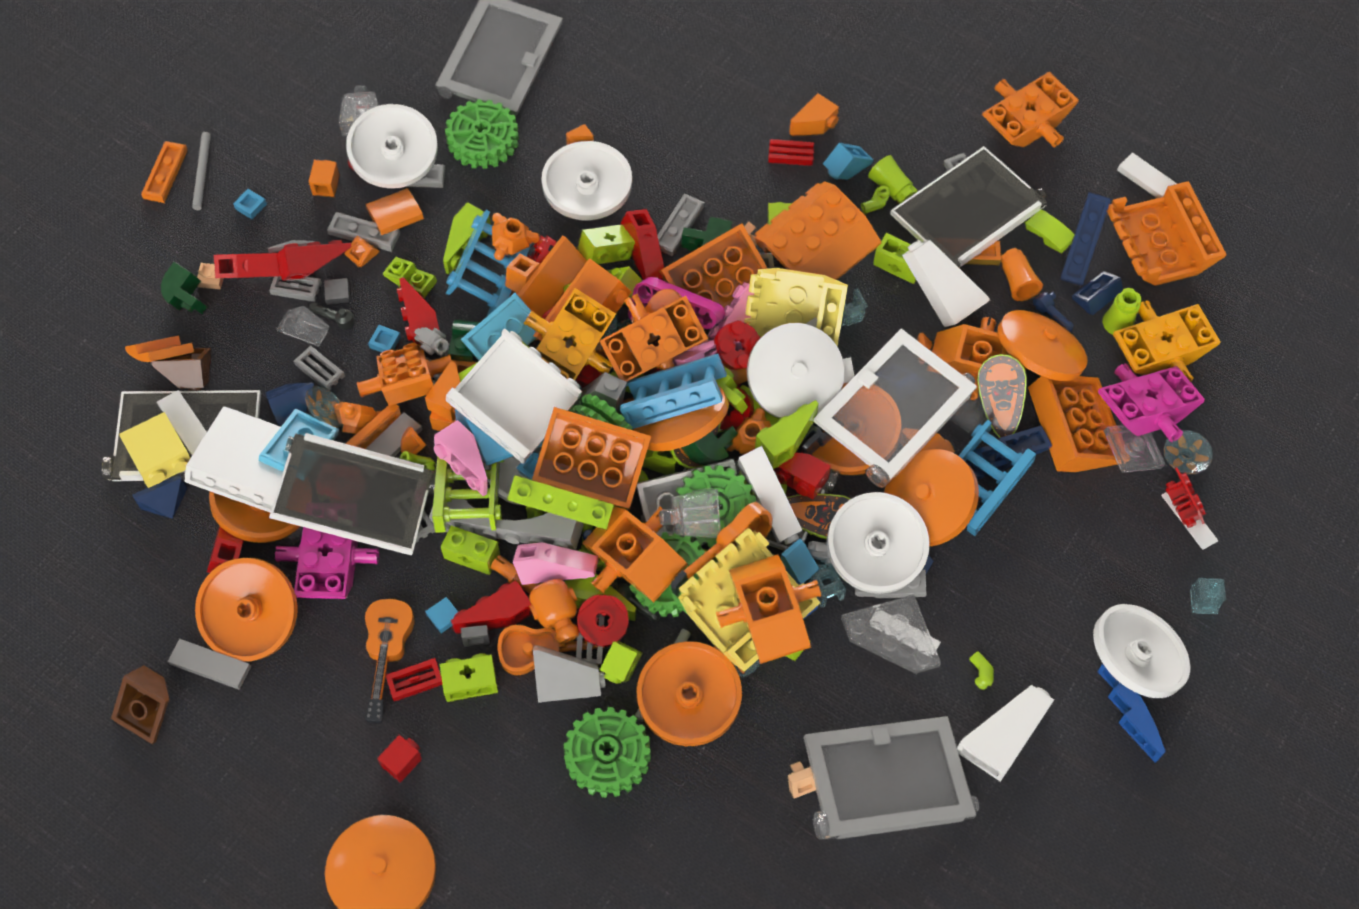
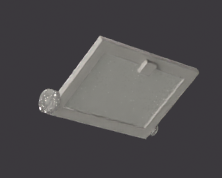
(499, 53)
(888, 778)

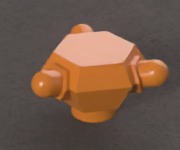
(510, 236)
(354, 416)
(747, 432)

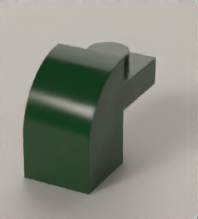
(693, 238)
(178, 288)
(457, 349)
(710, 447)

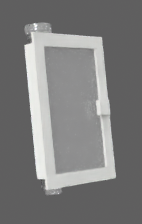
(895, 406)

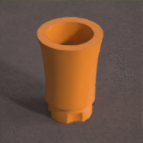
(1020, 275)

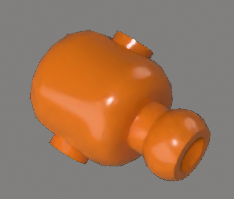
(554, 608)

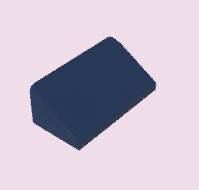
(1098, 292)

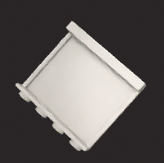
(513, 395)
(229, 461)

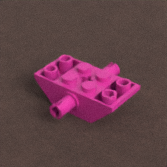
(1152, 400)
(325, 563)

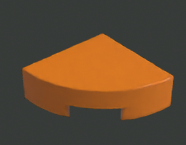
(411, 441)

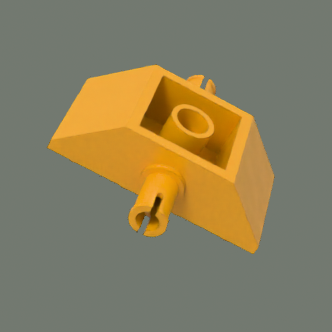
(582, 322)
(1167, 340)

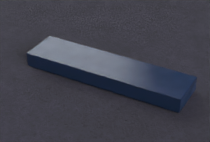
(1085, 239)

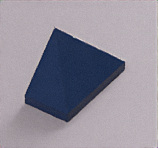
(162, 497)

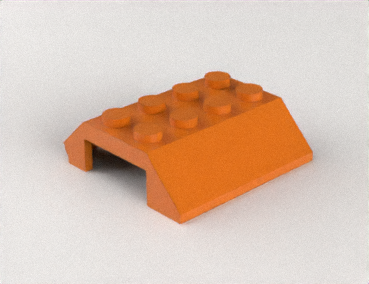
(819, 233)
(1167, 235)

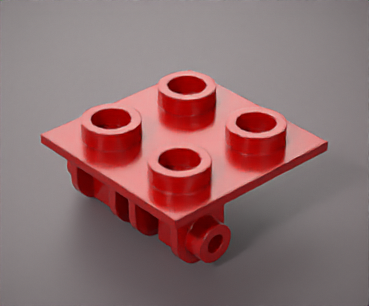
(1182, 492)

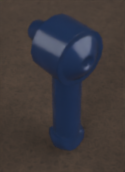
(1045, 303)

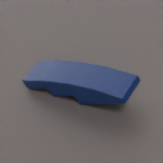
(1136, 716)

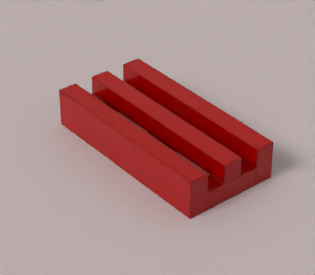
(791, 148)
(414, 680)

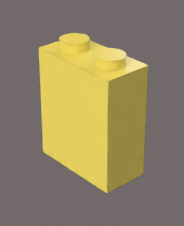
(156, 449)

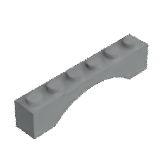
(545, 528)

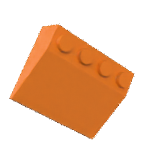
(717, 266)
(1074, 422)
(591, 458)

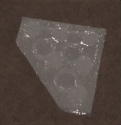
(894, 633)

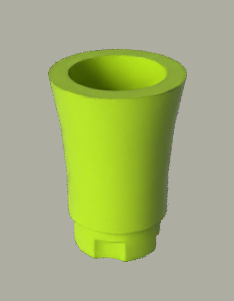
(889, 174)
(1122, 311)

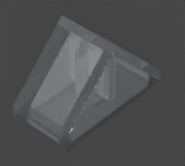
(303, 325)

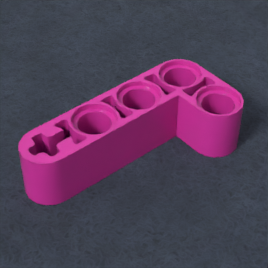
(707, 311)

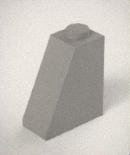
(606, 388)
(565, 676)

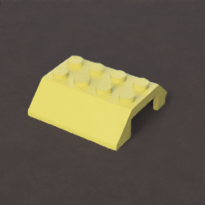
(795, 297)
(716, 592)

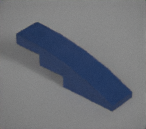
(1033, 438)

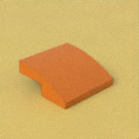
(394, 211)
(159, 349)

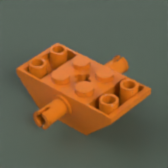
(1031, 111)
(675, 326)
(968, 347)
(404, 376)
(635, 553)
(774, 627)

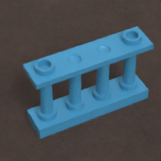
(455, 280)
(674, 391)
(1005, 480)

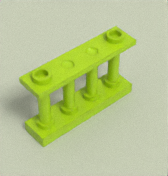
(444, 494)
(560, 502)

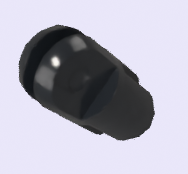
(814, 439)

